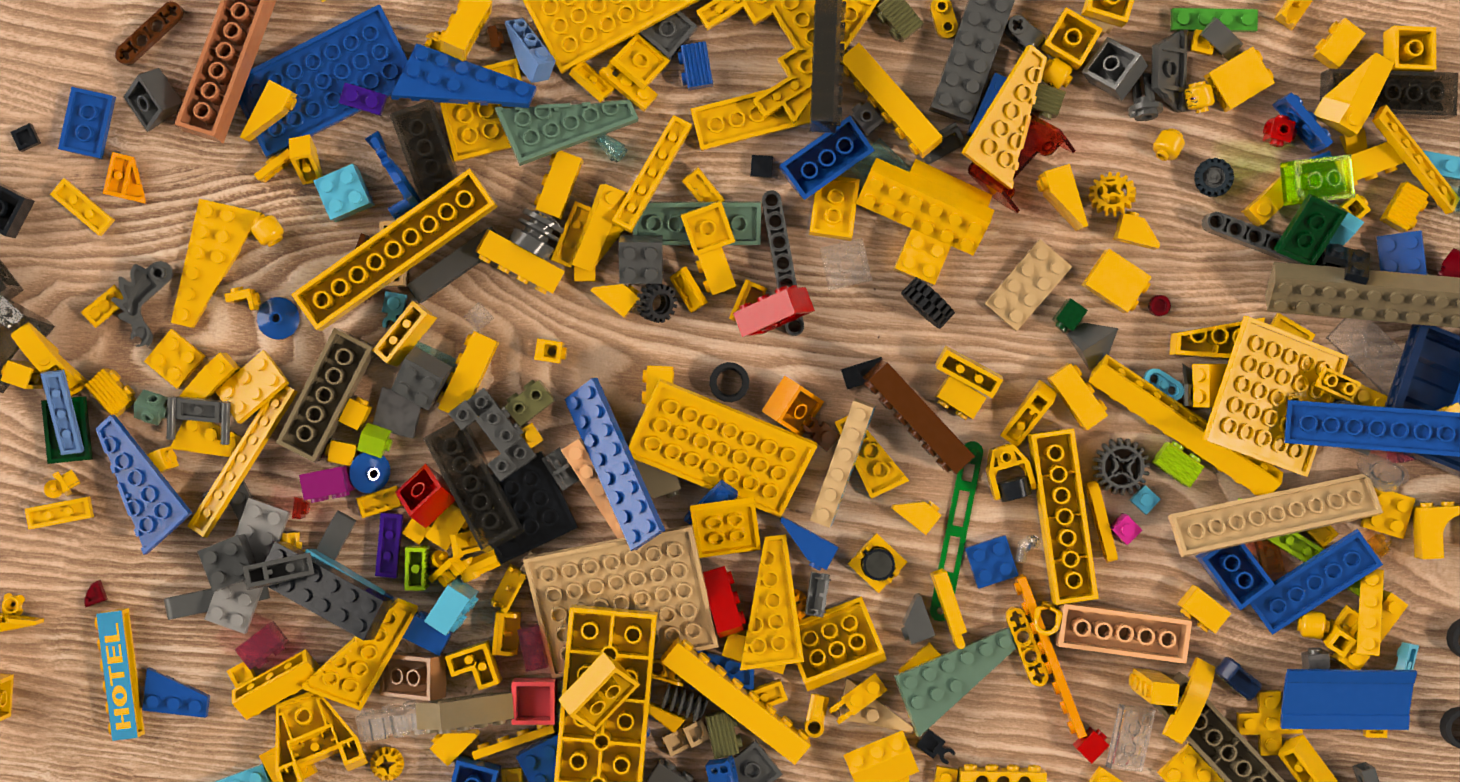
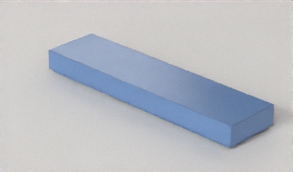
(62, 412)

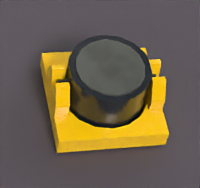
(878, 563)

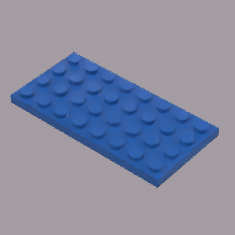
(354, 52)

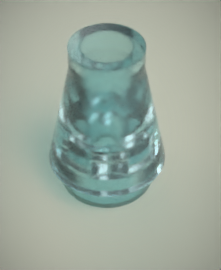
(613, 148)

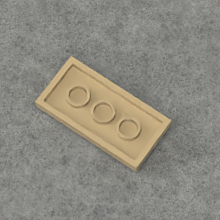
(1028, 285)

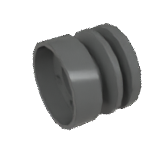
(536, 234)

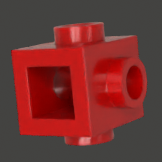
(1273, 134)

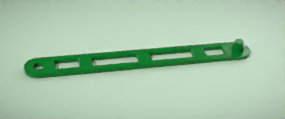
(957, 531)

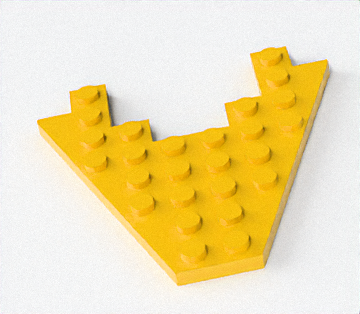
(797, 23)

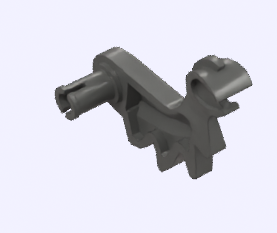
(136, 293)

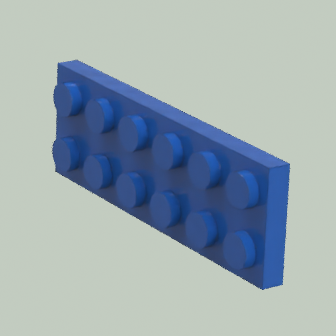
(1316, 581)

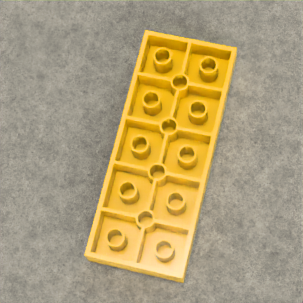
(619, 744)

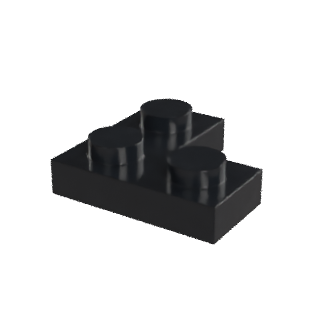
(1354, 260)

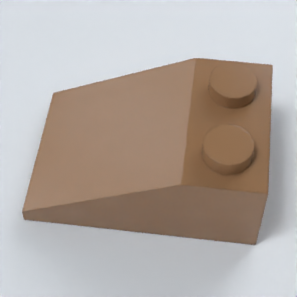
(414, 676)

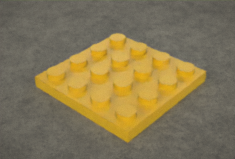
(474, 127)

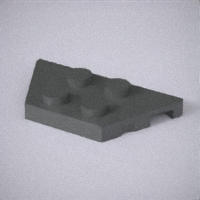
(1170, 69)

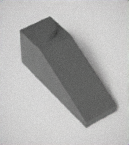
(277, 571)

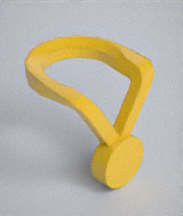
(1051, 606)

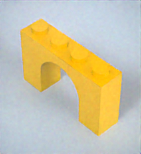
(1429, 527)

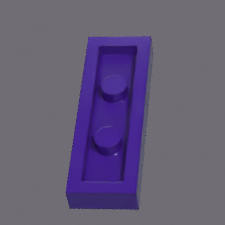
(389, 545)

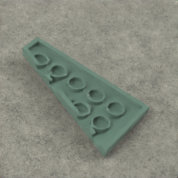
(555, 127)
(941, 682)

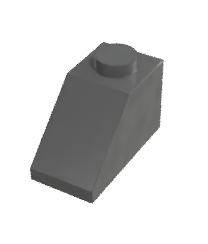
(917, 622)

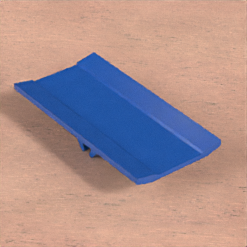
(1347, 699)

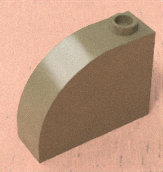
(658, 481)

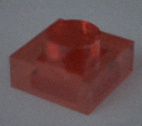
(300, 508)

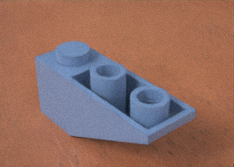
(530, 52)

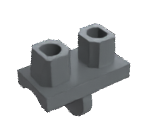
(560, 469)

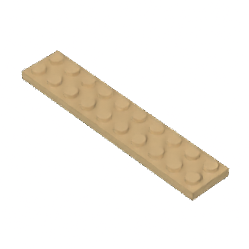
(1274, 514)

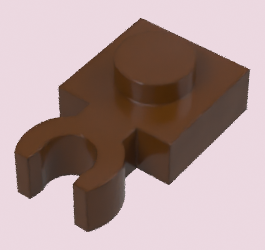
(822, 433)

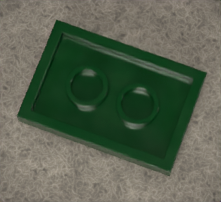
(1310, 230)
(52, 448)

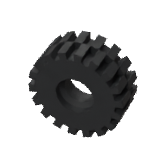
(927, 302)

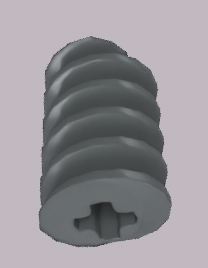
(684, 702)

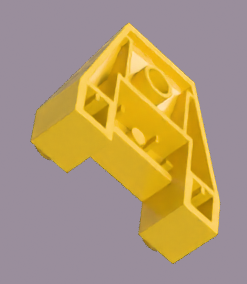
(310, 732)

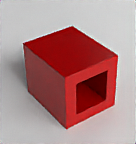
(1091, 745)

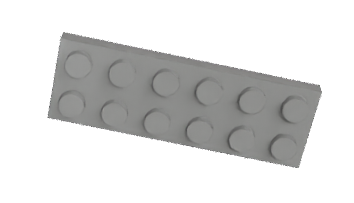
(236, 605)

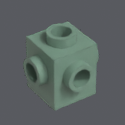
(150, 407)

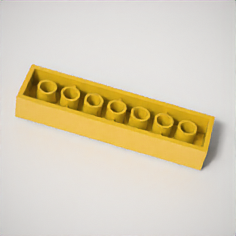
(1063, 516)

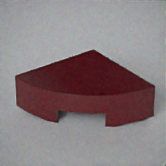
(95, 594)

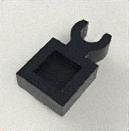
(933, 744)

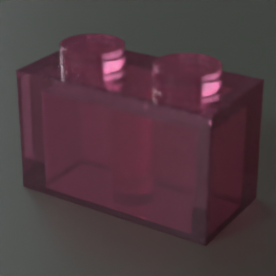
(261, 645)
(532, 647)

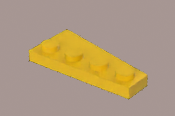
(875, 465)

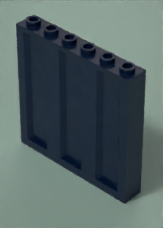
(1428, 380)

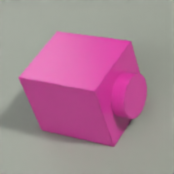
(1125, 529)

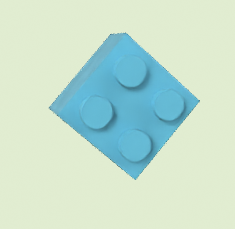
(343, 193)

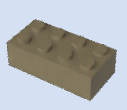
(464, 712)

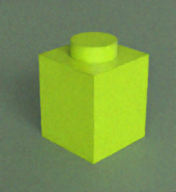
(375, 440)

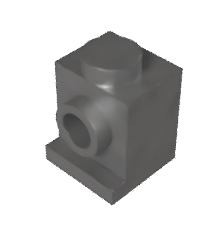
(869, 125)

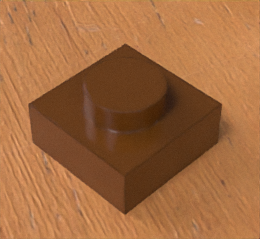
(496, 38)

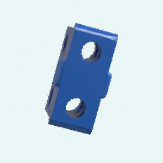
(722, 770)

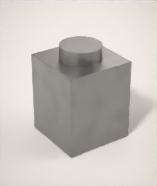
(1315, 659)

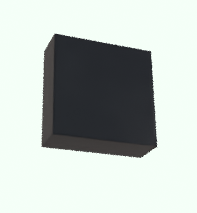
(25, 137)
(761, 166)

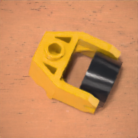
(1011, 488)

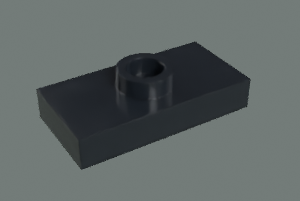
(854, 374)

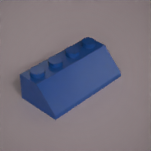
(826, 158)

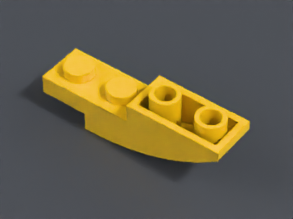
(46, 356)
(1348, 389)

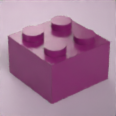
(326, 482)

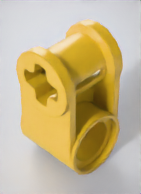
(667, 674)

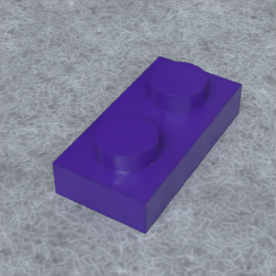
(363, 99)

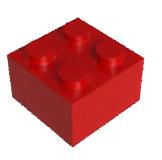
(425, 496)

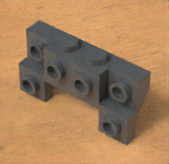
(500, 430)

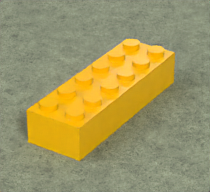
(925, 206)

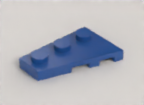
(171, 697)

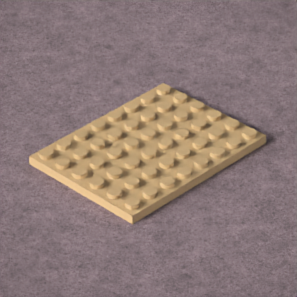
(655, 578)

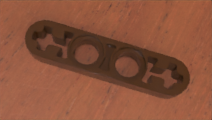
(146, 29)

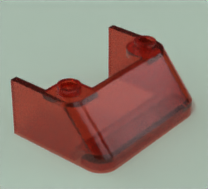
(1040, 139)

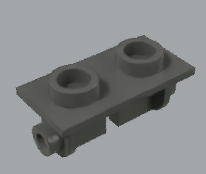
(817, 594)

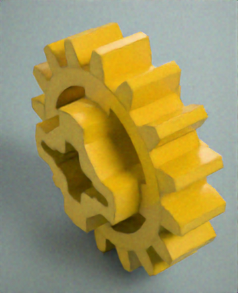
(1112, 194)

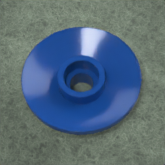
(288, 320)
(360, 473)

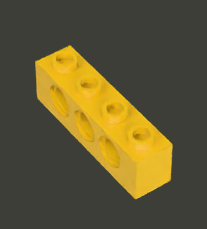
(971, 772)

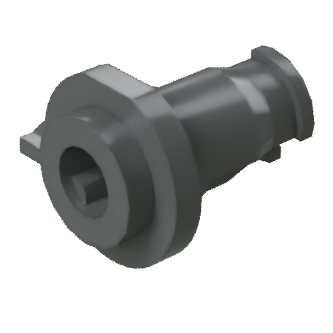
(1144, 107)

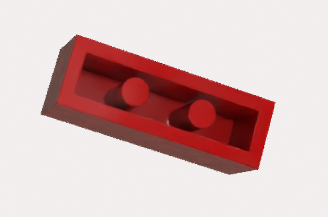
(723, 602)

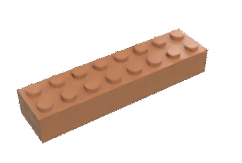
(224, 67)

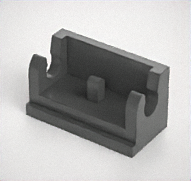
(951, 140)

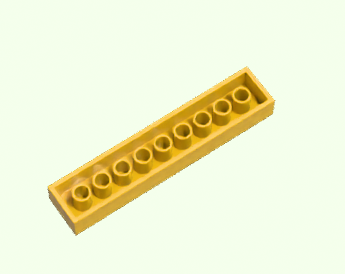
(394, 250)

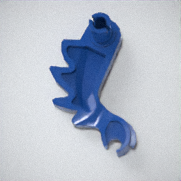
(409, 193)

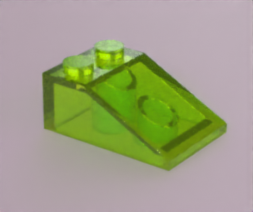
(1323, 177)

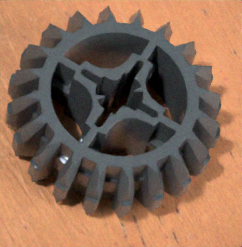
(1129, 460)

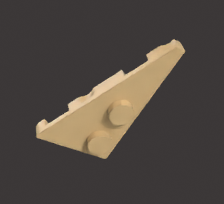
(875, 713)

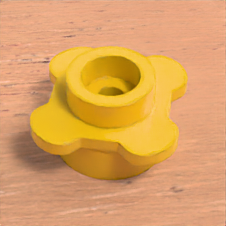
(7, 607)

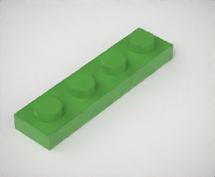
(1198, 18)

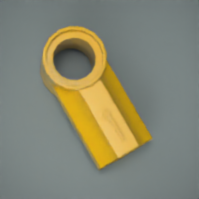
(479, 565)
(817, 713)

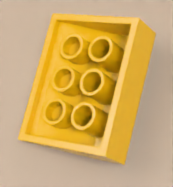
(838, 644)

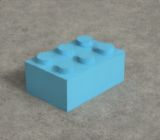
(451, 606)

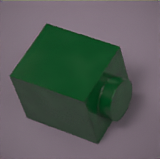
(1069, 315)

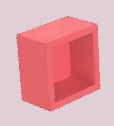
(534, 701)

